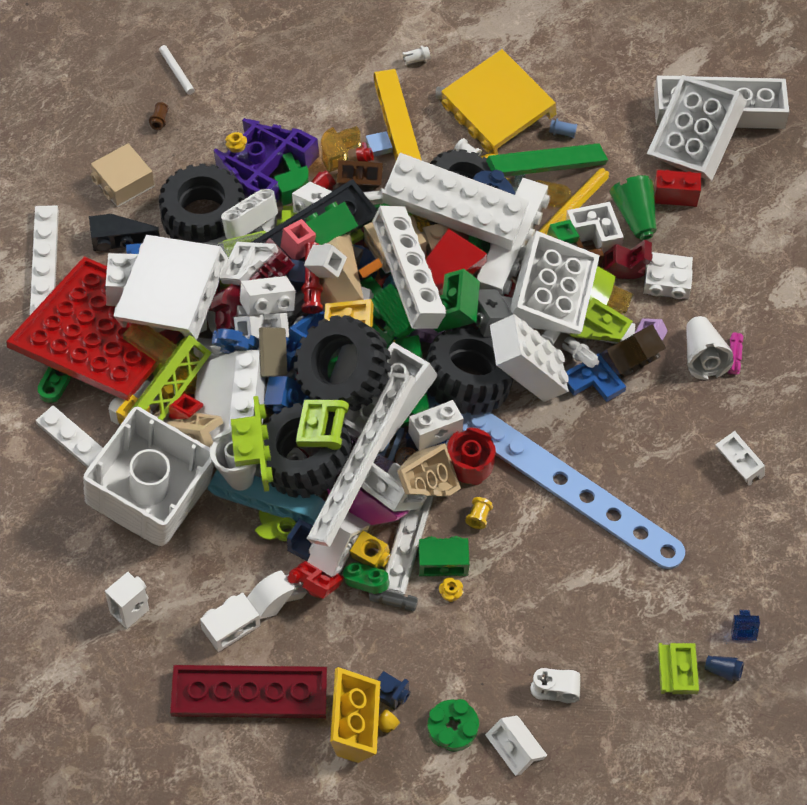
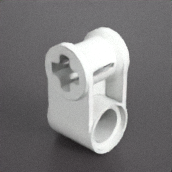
(558, 685)

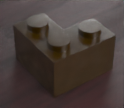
(635, 350)

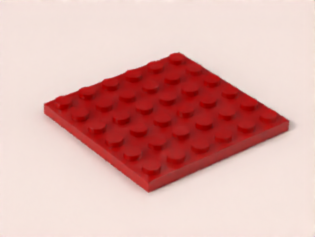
(82, 337)

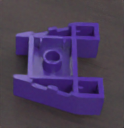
(264, 154)

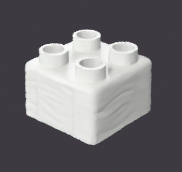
(148, 477)

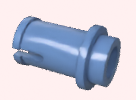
(563, 128)

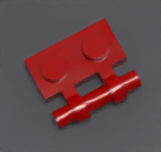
(315, 580)

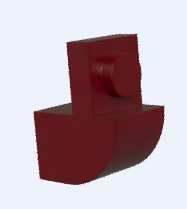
(628, 263)
(225, 307)

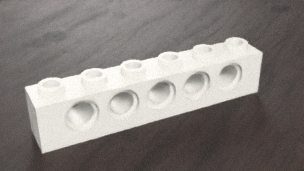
(409, 267)

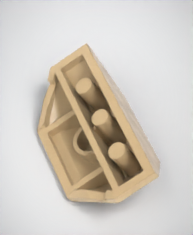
(347, 285)

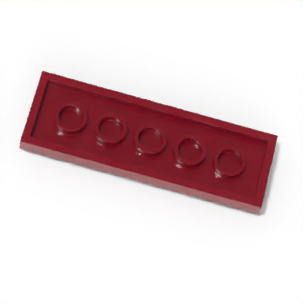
(249, 691)

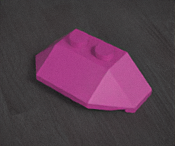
(372, 510)

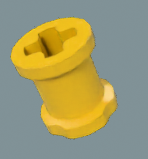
(479, 513)

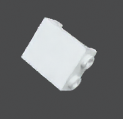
(389, 490)

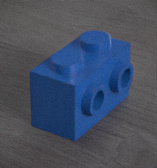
(283, 393)

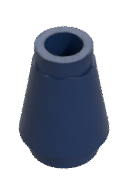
(725, 667)

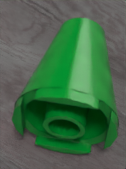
(637, 205)

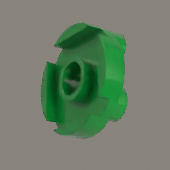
(459, 712)

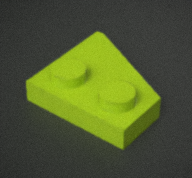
(603, 323)

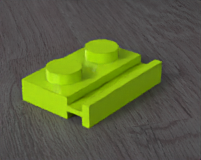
(678, 668)

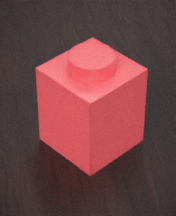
(295, 237)

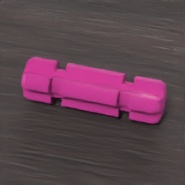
(736, 346)

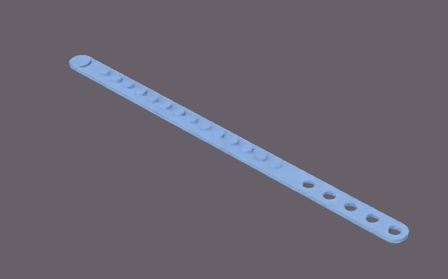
(543, 466)

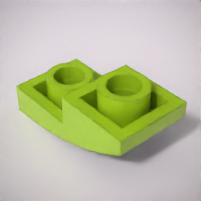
(602, 286)

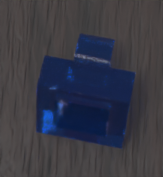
(745, 626)

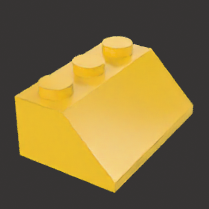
(355, 715)

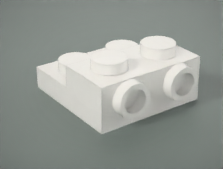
(669, 276)

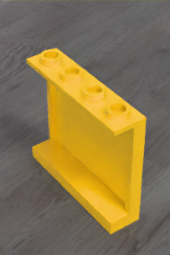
(497, 101)

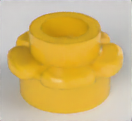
(236, 142)
(451, 595)

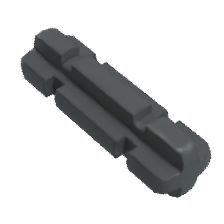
(395, 599)

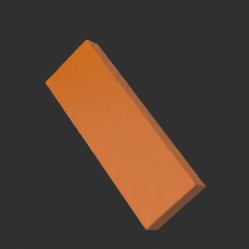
(370, 268)

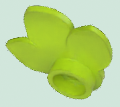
(273, 526)

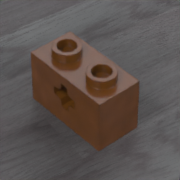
(360, 171)

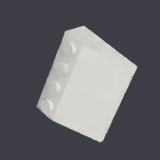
(697, 126)
(554, 284)
(228, 387)

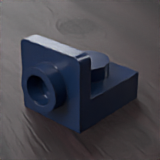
(393, 691)

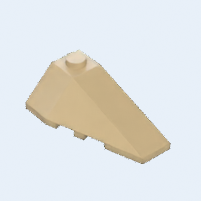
(429, 473)

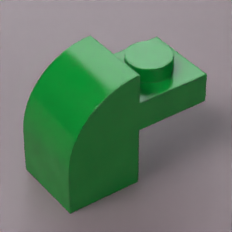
(292, 179)

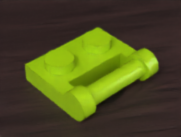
(314, 421)

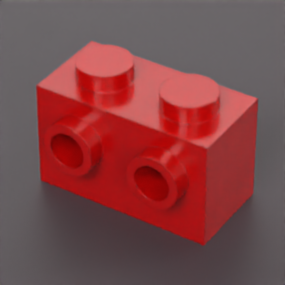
(677, 188)

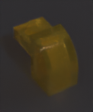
(336, 146)

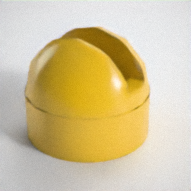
(387, 721)

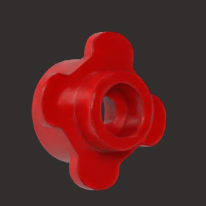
(364, 153)

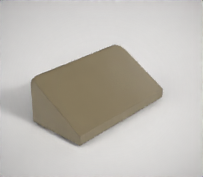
(272, 351)

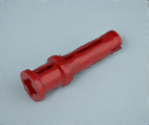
(312, 288)

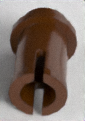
(157, 120)

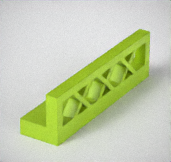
(168, 371)

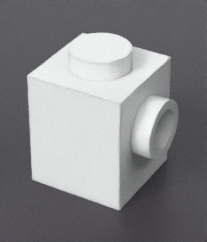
(325, 261)

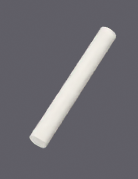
(176, 70)

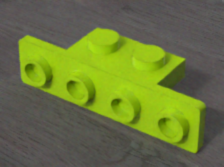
(248, 442)

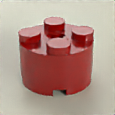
(472, 455)

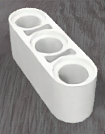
(249, 214)

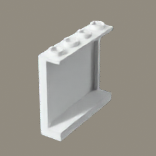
(171, 285)

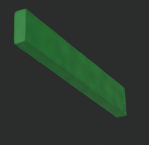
(548, 160)

